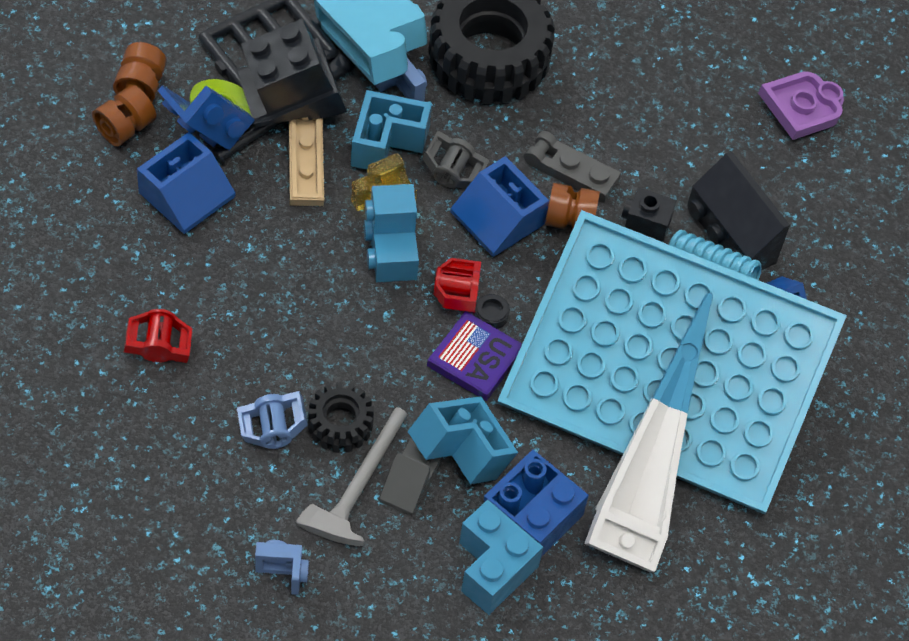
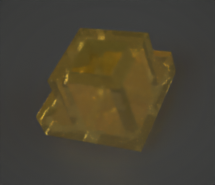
(383, 172)

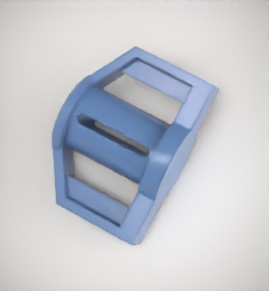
(272, 419)

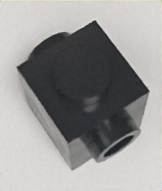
(649, 213)

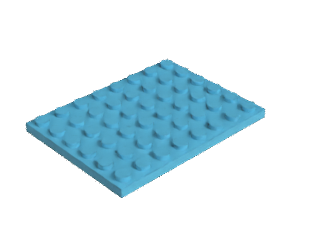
(614, 328)

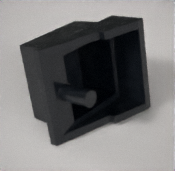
(288, 77)

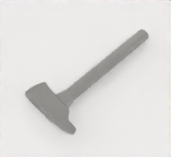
(335, 524)

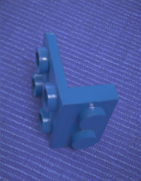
(209, 114)

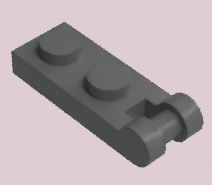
(571, 166)

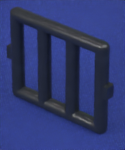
(261, 12)

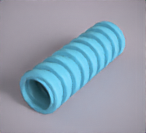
(716, 254)

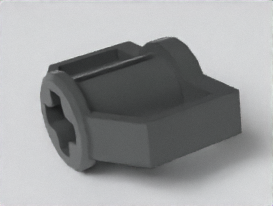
(458, 151)

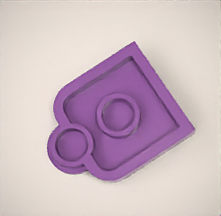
(803, 103)

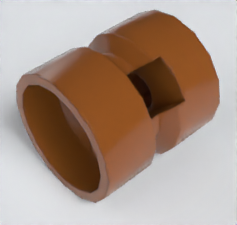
(142, 67)
(124, 115)
(566, 205)

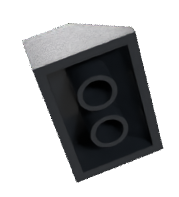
(738, 212)

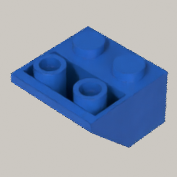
(185, 183)
(500, 207)
(539, 499)

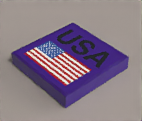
(475, 355)

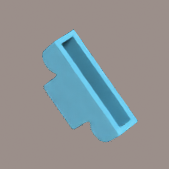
(374, 33)

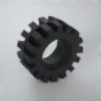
(340, 399)

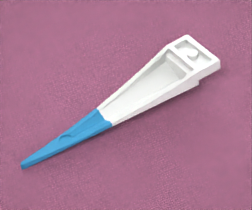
(638, 500)

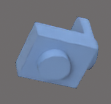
(411, 83)
(282, 558)

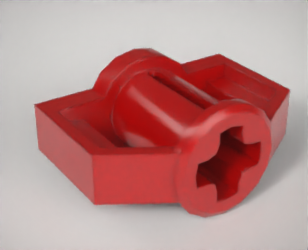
(457, 284)
(155, 349)

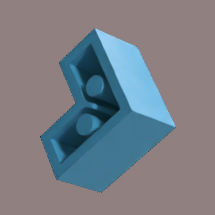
(388, 123)
(391, 229)
(468, 434)
(503, 555)

